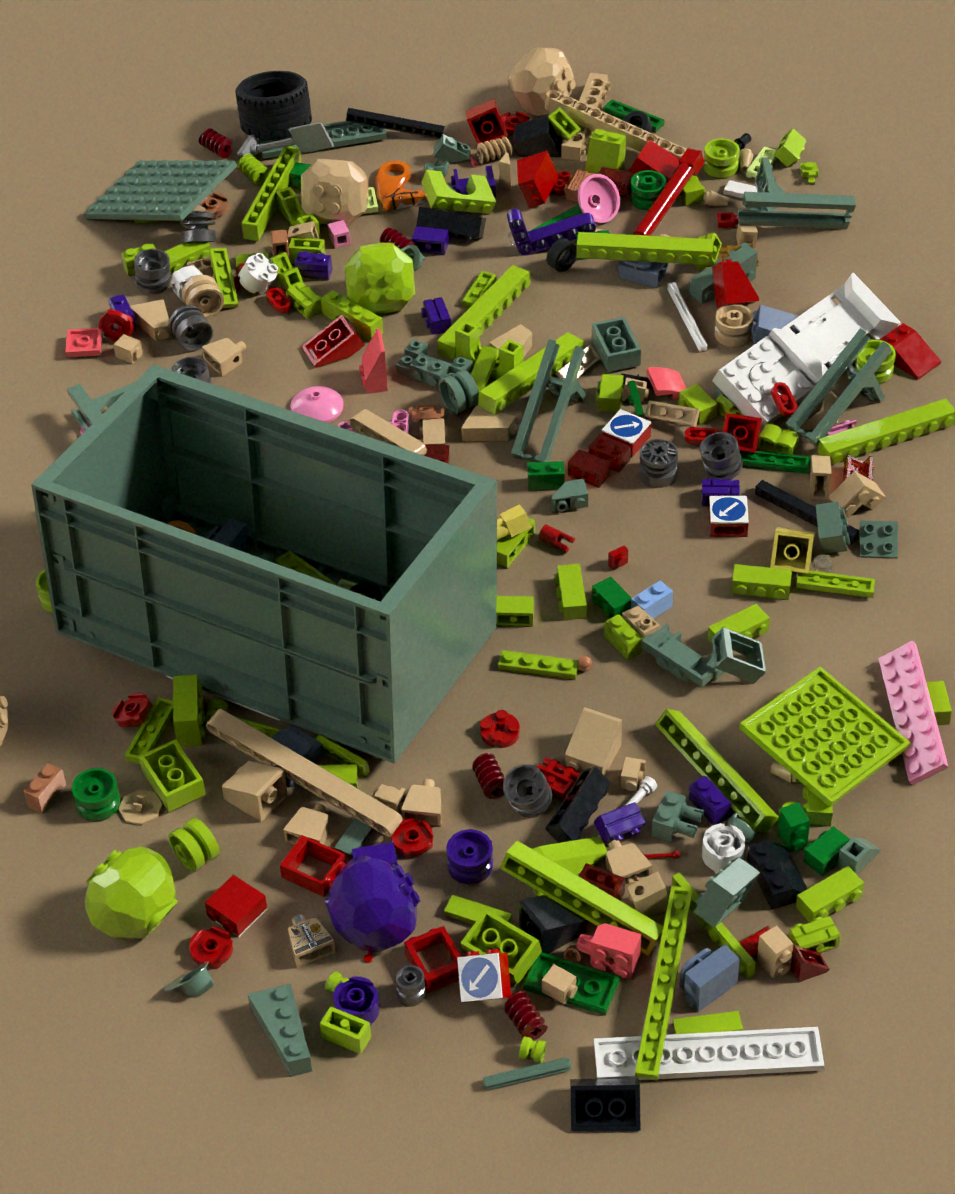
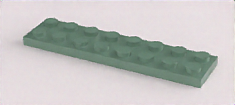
(341, 134)

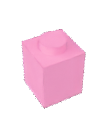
(339, 234)

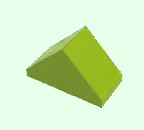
(563, 124)

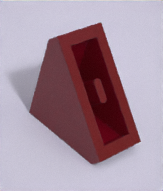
(807, 963)

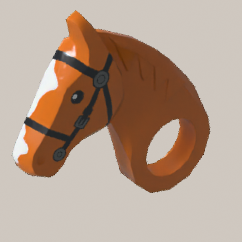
(390, 188)

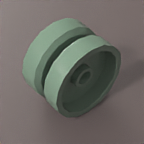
(459, 392)

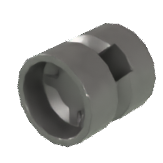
(410, 985)

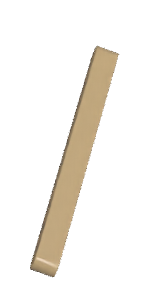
(595, 119)
(305, 773)

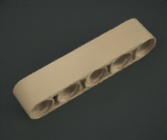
(379, 429)

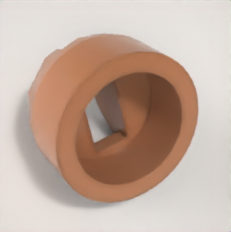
(585, 663)
(568, 954)

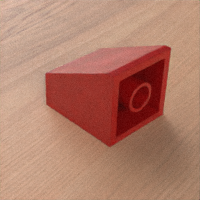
(486, 122)
(656, 159)
(536, 178)
(732, 284)

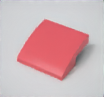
(665, 381)

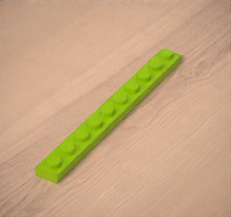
(664, 984)

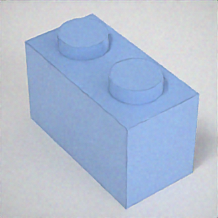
(654, 599)

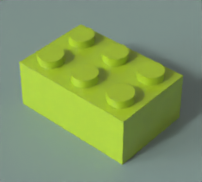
(188, 711)
(172, 775)
(496, 933)

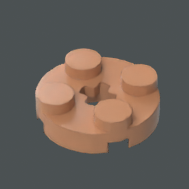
(215, 204)
(426, 411)

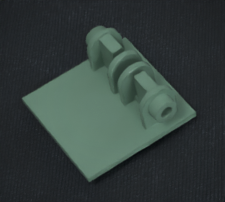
(878, 539)

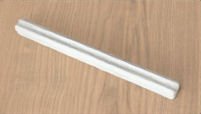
(687, 317)

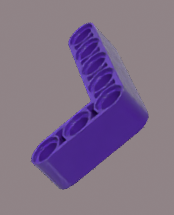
(544, 237)

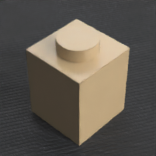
(128, 349)
(559, 984)

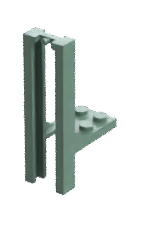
(771, 195)
(860, 381)
(564, 389)
(90, 408)

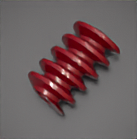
(215, 142)
(393, 236)
(489, 775)
(525, 1015)

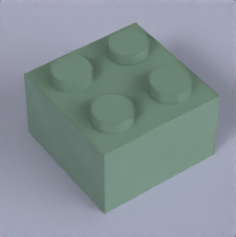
(832, 527)

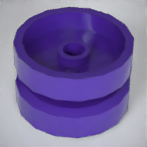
(469, 856)

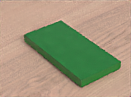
(594, 986)

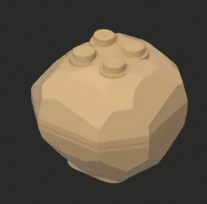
(537, 74)
(334, 191)

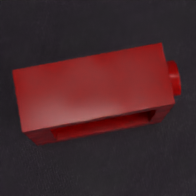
(302, 848)
(443, 975)

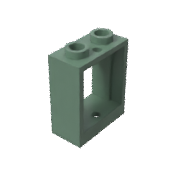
(728, 640)

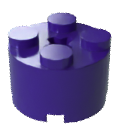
(357, 998)

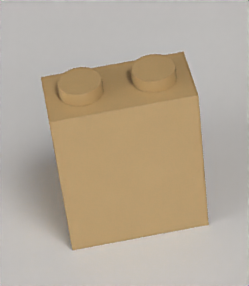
(594, 741)
(256, 789)

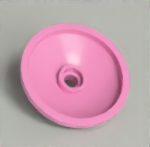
(604, 195)
(318, 403)

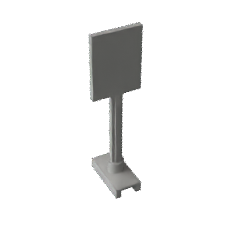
(306, 137)

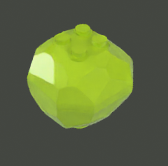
(380, 278)
(130, 893)

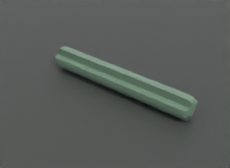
(526, 1073)

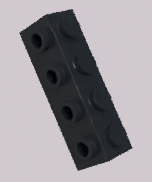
(455, 223)
(578, 805)

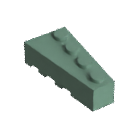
(702, 284)
(281, 1022)

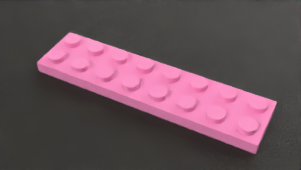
(913, 712)

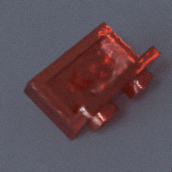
(862, 467)

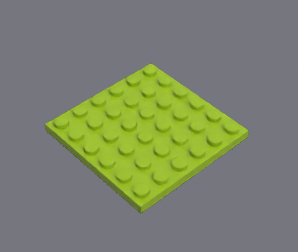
(824, 736)

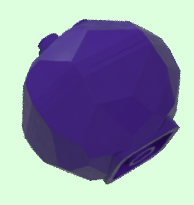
(373, 904)

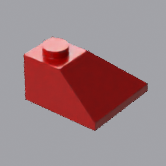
(744, 429)

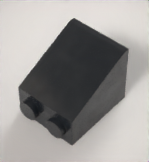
(536, 137)
(550, 922)

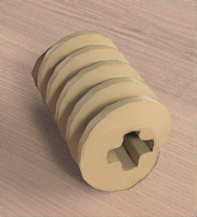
(493, 148)

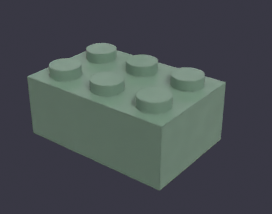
(616, 344)
(725, 891)

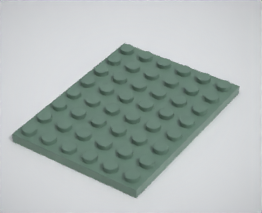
(160, 190)

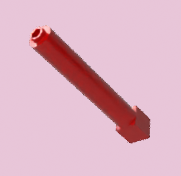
(689, 165)

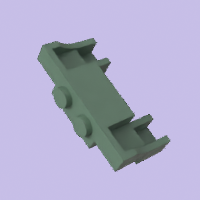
(426, 368)
(680, 659)

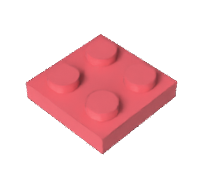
(83, 342)

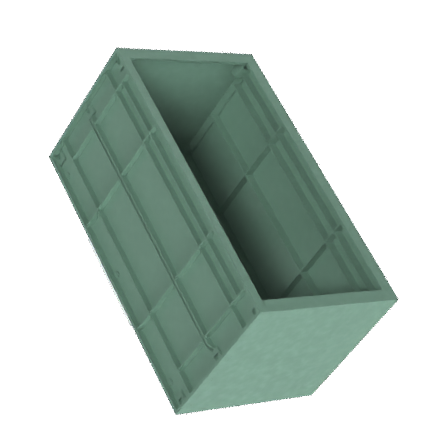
(243, 623)

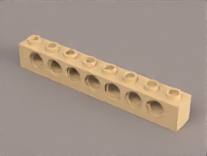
(594, 96)

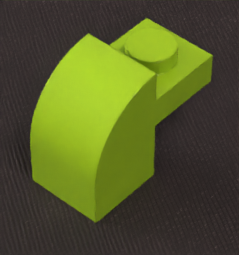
(286, 275)

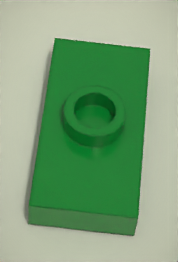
(634, 398)

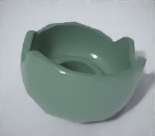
(437, 166)
(747, 831)

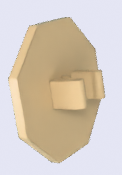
(140, 807)

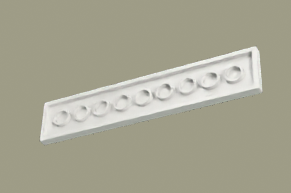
(716, 1053)

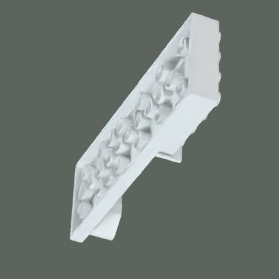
(802, 357)

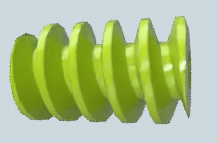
(253, 169)

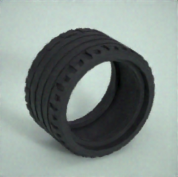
(273, 104)

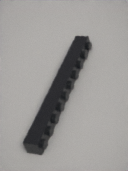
(394, 123)
(794, 505)

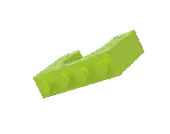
(440, 196)
(468, 346)

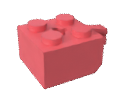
(612, 950)

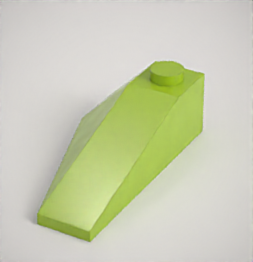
(573, 854)

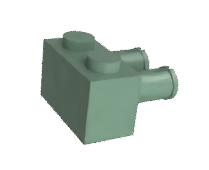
(669, 816)

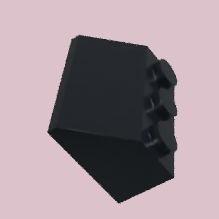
(778, 873)
(605, 1104)

